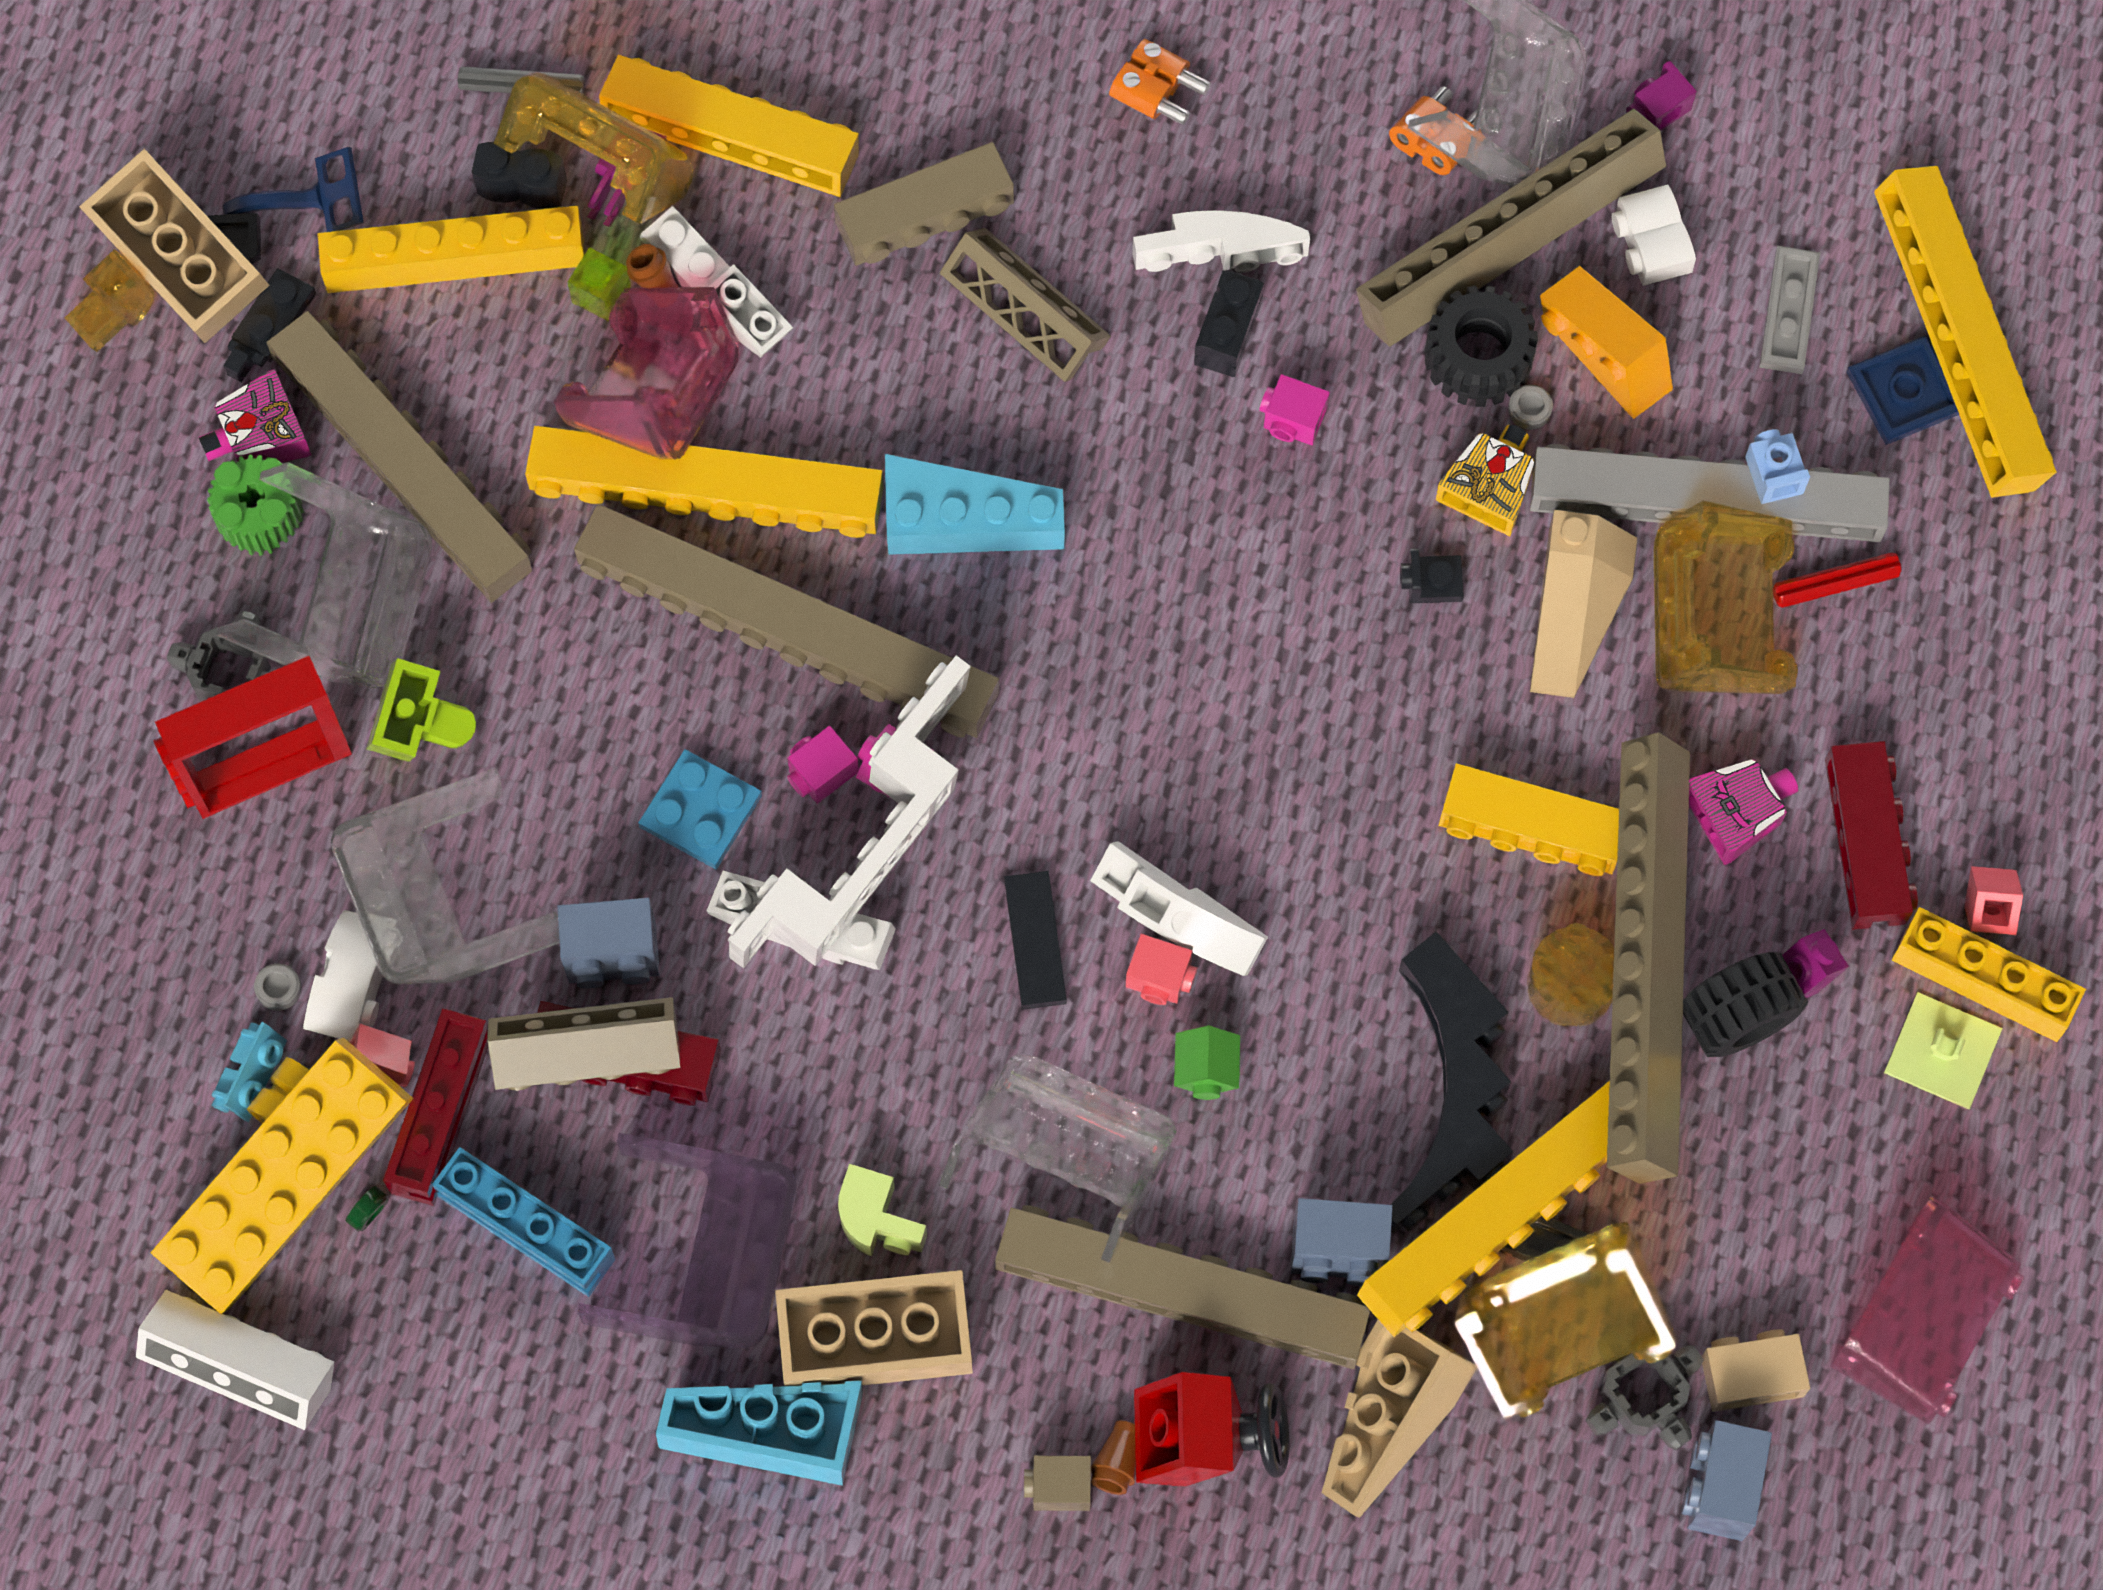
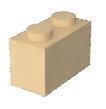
(1755, 1370)

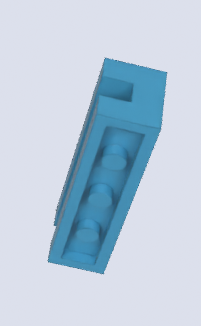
(524, 1221)

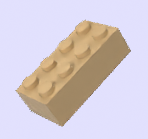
(174, 245)
(875, 1330)

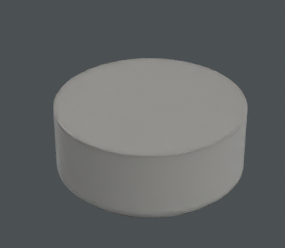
(1530, 407)
(277, 987)

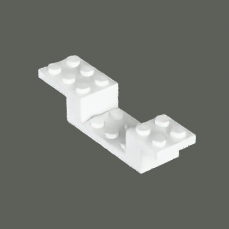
(908, 775)

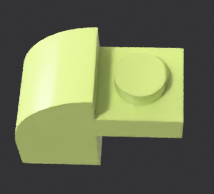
(864, 1216)

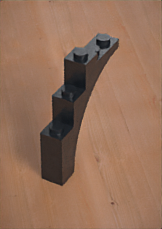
(1462, 1019)

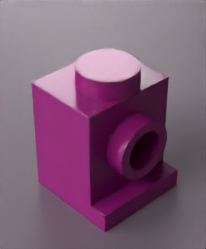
(1665, 98)
(1815, 962)

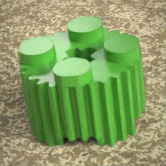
(255, 528)

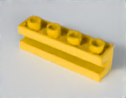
(1532, 820)
(1988, 974)

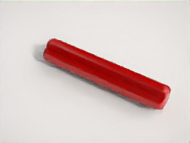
(1837, 579)

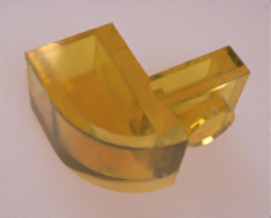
(117, 299)

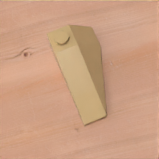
(1582, 587)
(1397, 1403)

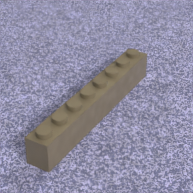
(1512, 226)
(400, 456)
(1184, 1287)

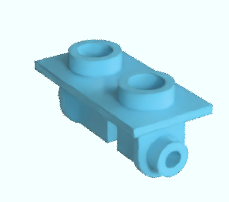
(258, 1053)

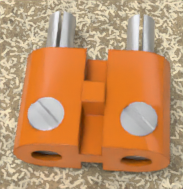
(1152, 78)
(1412, 143)

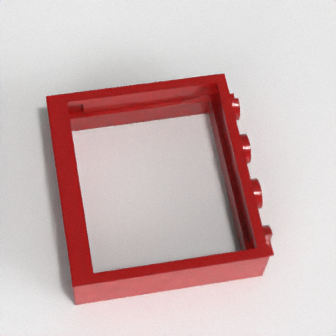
(240, 712)

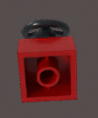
(1196, 1430)

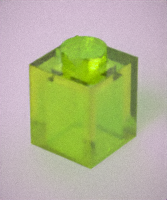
(598, 283)

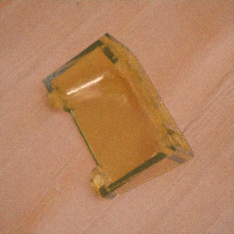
(647, 167)
(1719, 601)
(1563, 1318)

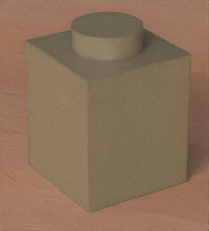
(1059, 1483)

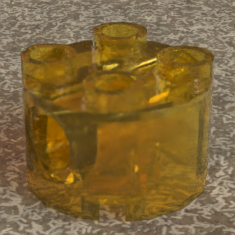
(1572, 976)

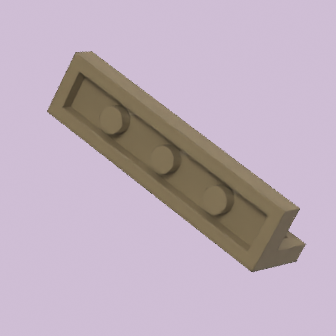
(1034, 292)

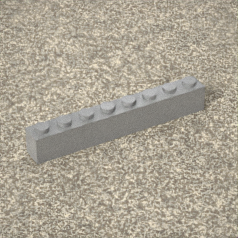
(1661, 488)

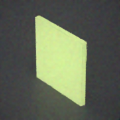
(1943, 1050)

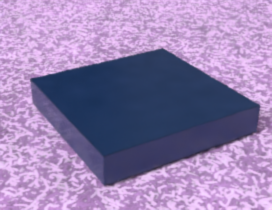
(1904, 390)

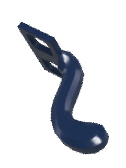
(320, 196)

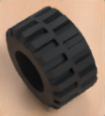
(1475, 377)
(1743, 1004)

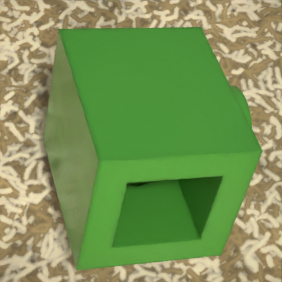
(1207, 1061)

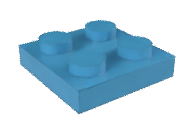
(700, 809)

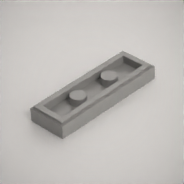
(1789, 310)

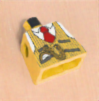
(1490, 479)

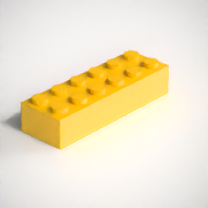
(282, 1175)

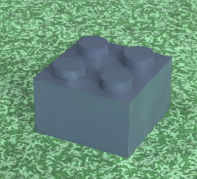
(608, 942)
(1340, 1240)
(1727, 1481)

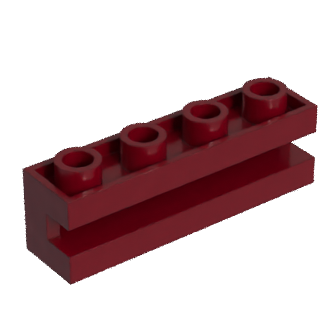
(1869, 834)
(685, 1084)
(437, 1106)

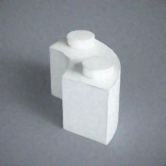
(347, 986)

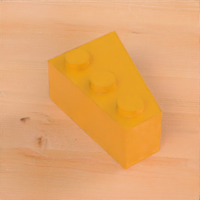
(1609, 340)

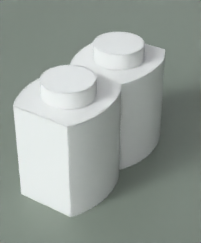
(1654, 235)

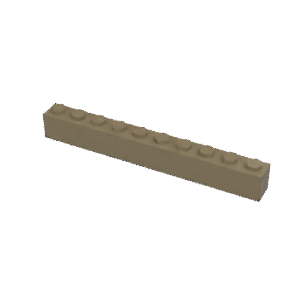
(774, 616)
(1649, 960)

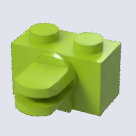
(412, 713)

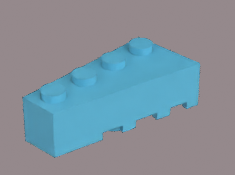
(967, 511)
(765, 1427)

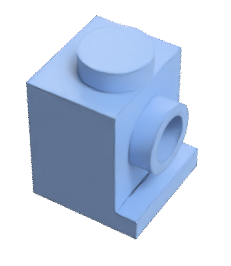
(1774, 479)

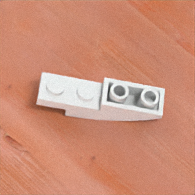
(1238, 238)
(699, 265)
(1177, 913)
(861, 942)

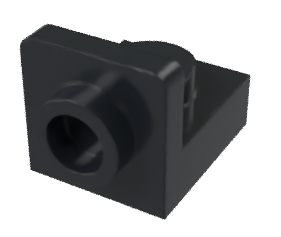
(1432, 578)

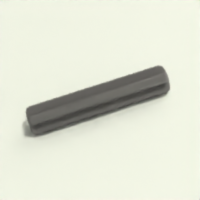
(503, 80)

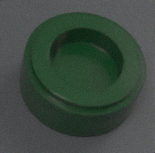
(367, 1209)

